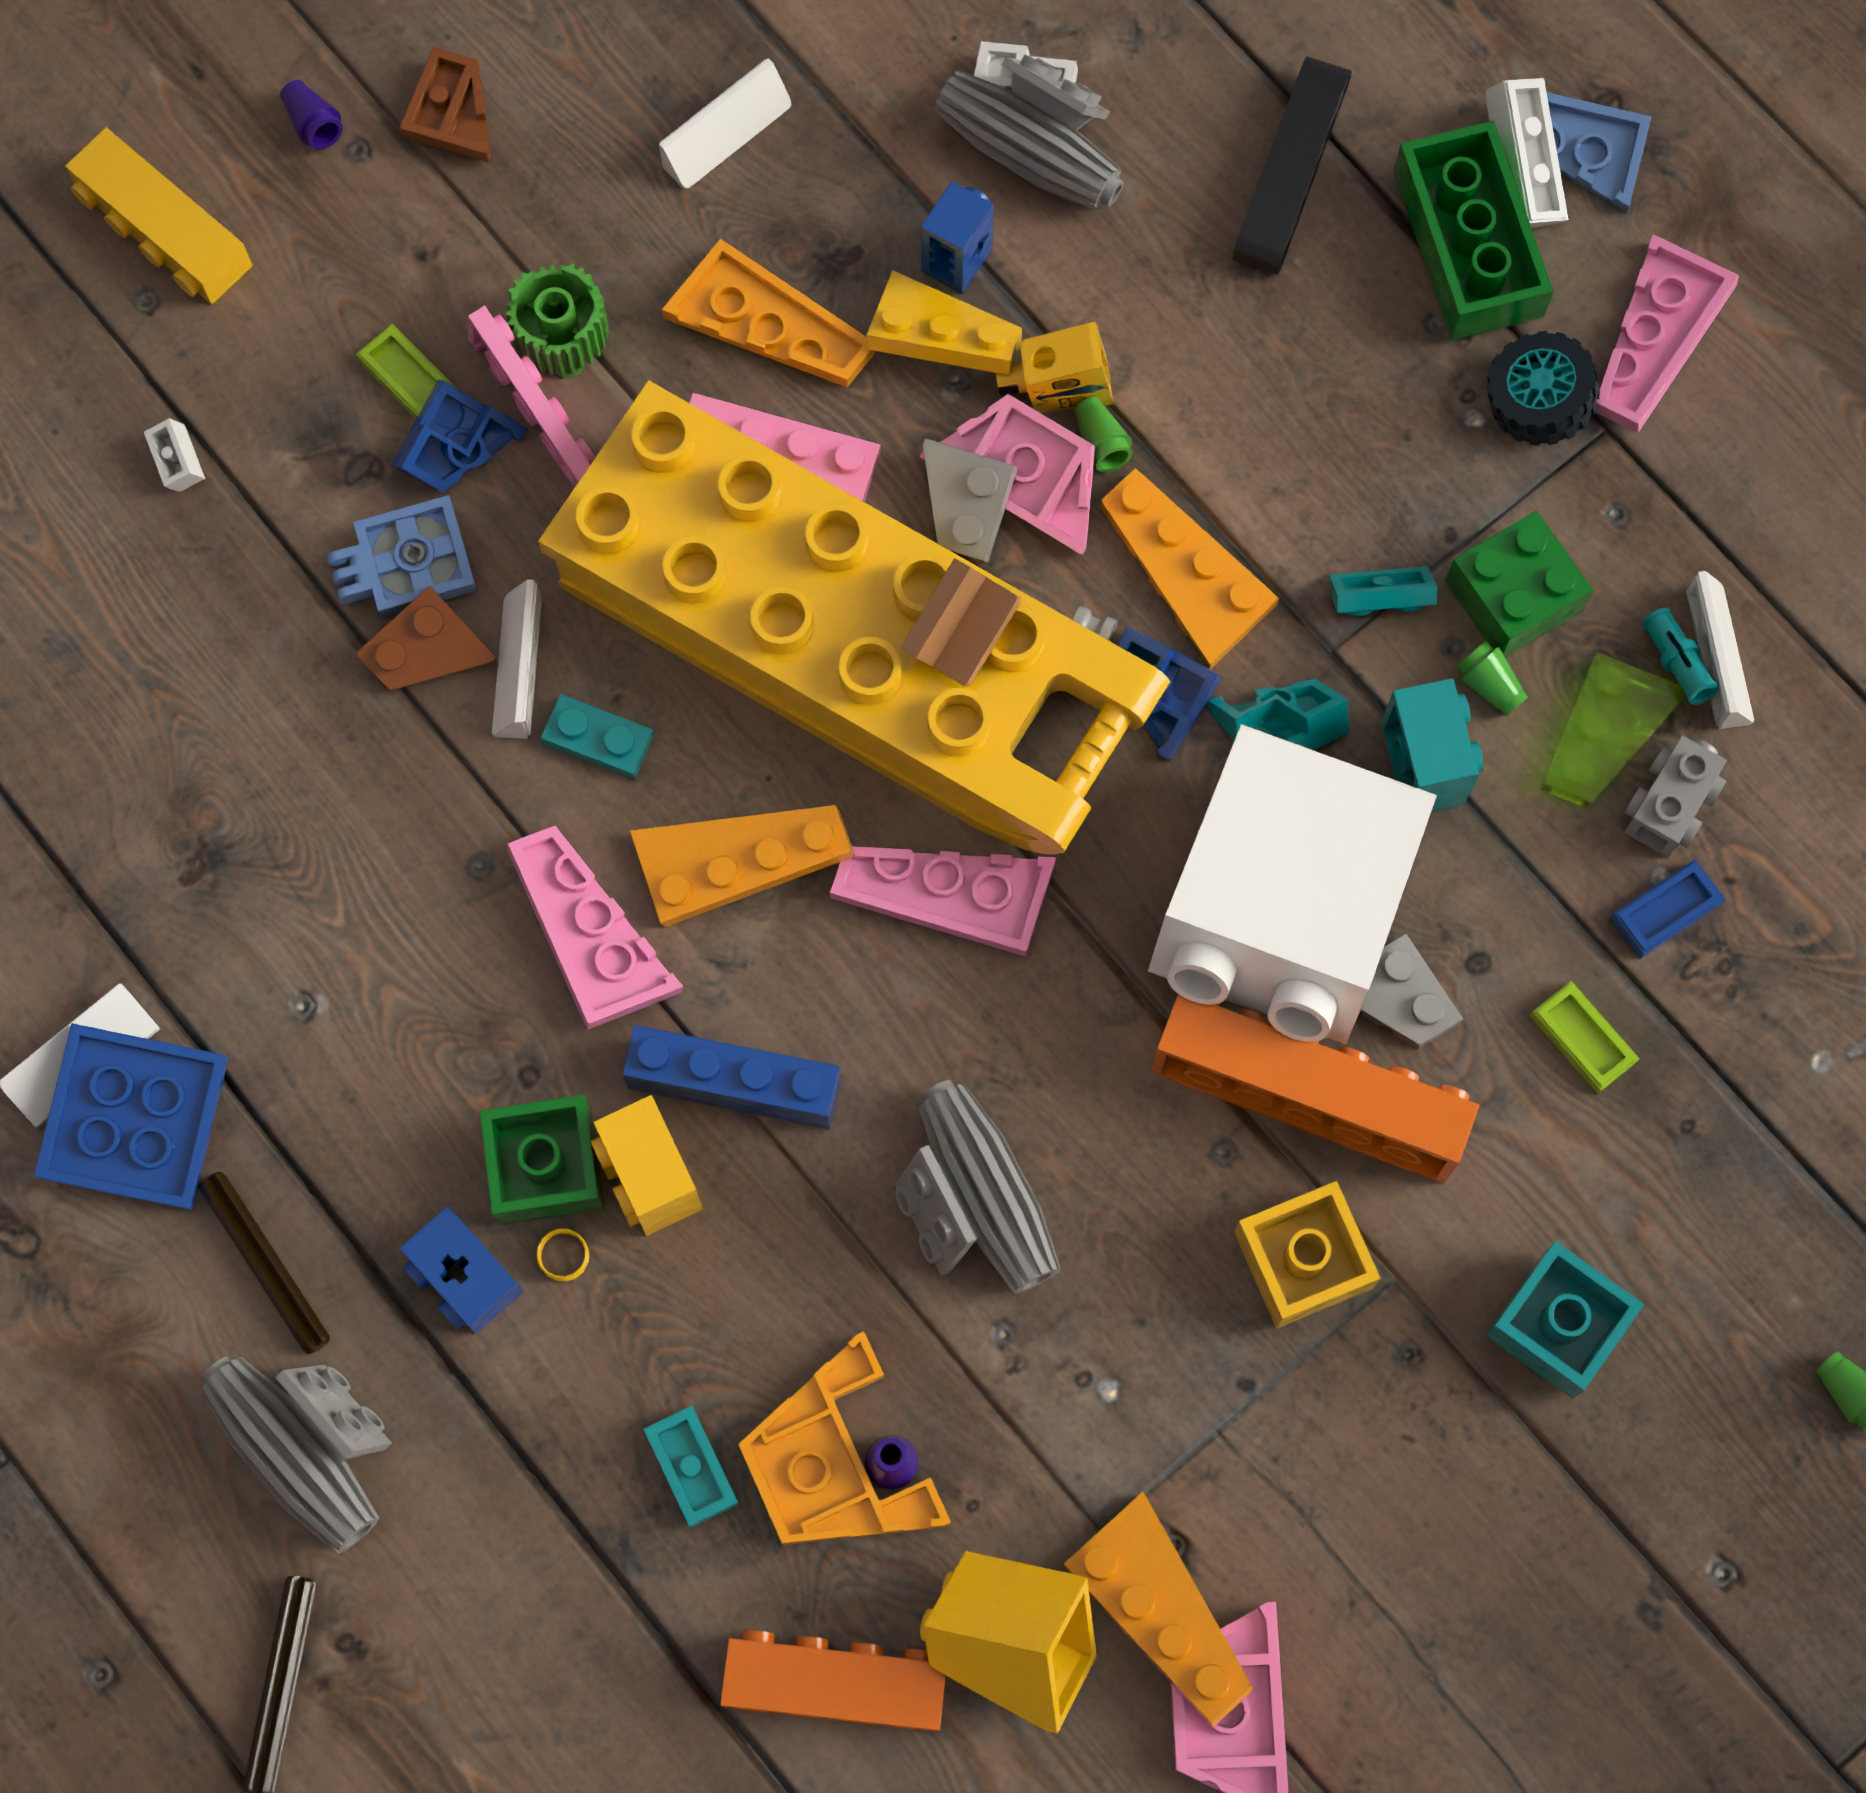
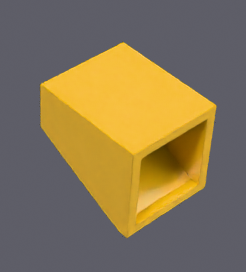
(1013, 1635)

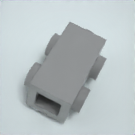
(1683, 782)

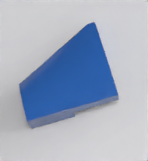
(453, 437)
(1183, 699)

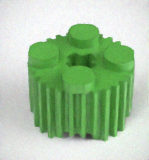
(557, 319)

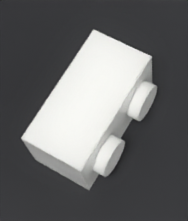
(174, 455)

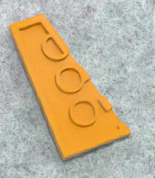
(761, 313)
(1200, 581)
(728, 859)
(1156, 1603)

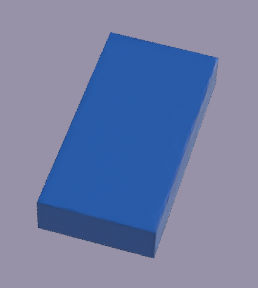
(1667, 909)

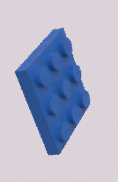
(131, 1116)

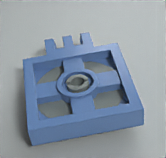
(403, 556)

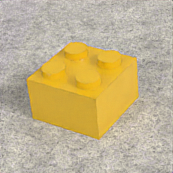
(646, 1160)
(1306, 1254)

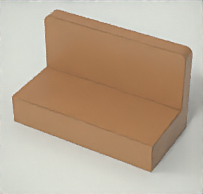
(961, 623)

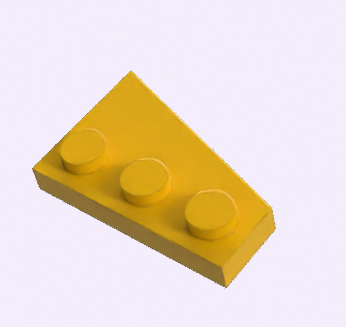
(941, 329)

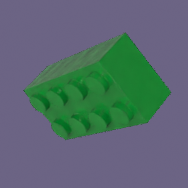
(1472, 230)

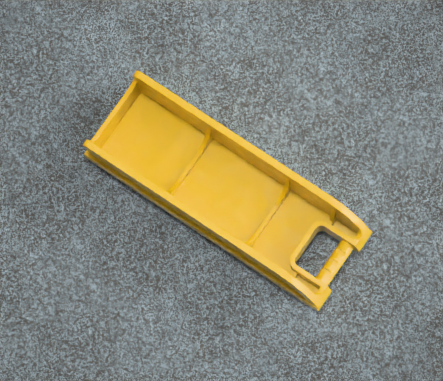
(807, 612)

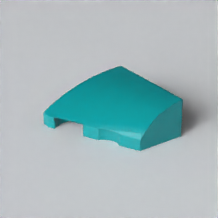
(1299, 713)

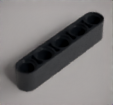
(1291, 165)

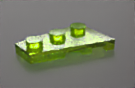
(1607, 726)

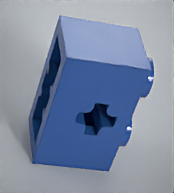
(957, 236)
(450, 1242)

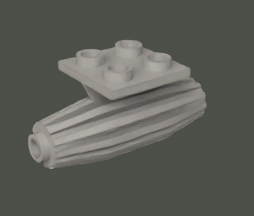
(1035, 129)
(973, 1193)
(300, 1442)

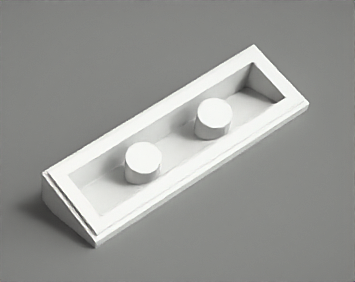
(724, 125)
(1528, 140)
(1719, 651)
(517, 662)
(35, 1079)

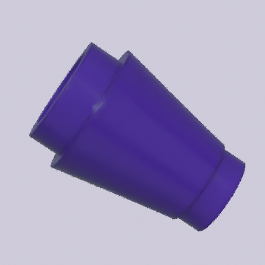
(312, 117)
(895, 1475)

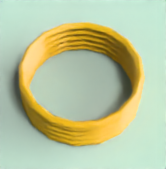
(547, 1237)

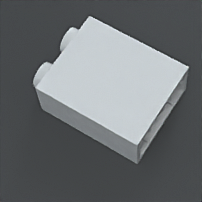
(1291, 887)

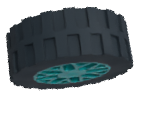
(1543, 388)

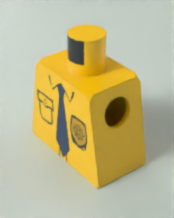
(1060, 369)

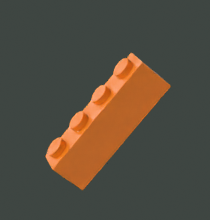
(832, 1683)

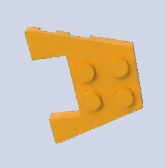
(813, 1472)

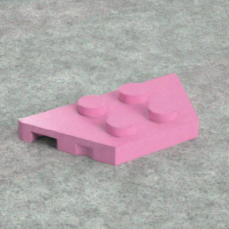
(1052, 466)
(1249, 1743)

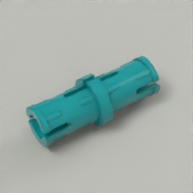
(1680, 656)

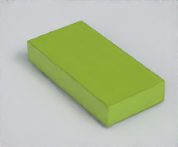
(400, 369)
(1584, 1037)

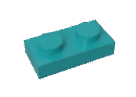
(1383, 589)
(597, 736)
(691, 1466)

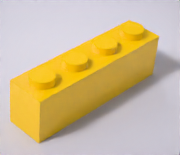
(158, 216)

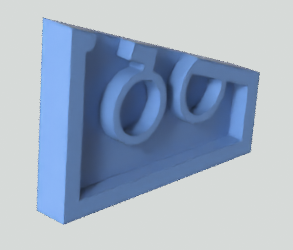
(1599, 146)

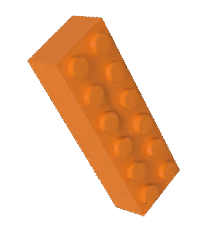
(1316, 1088)

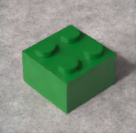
(1518, 584)
(541, 1160)

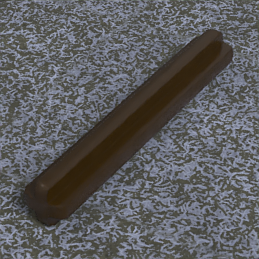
(264, 1262)
(279, 1685)

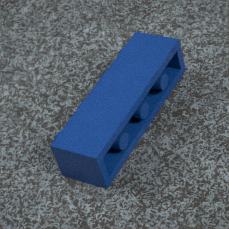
(732, 1077)

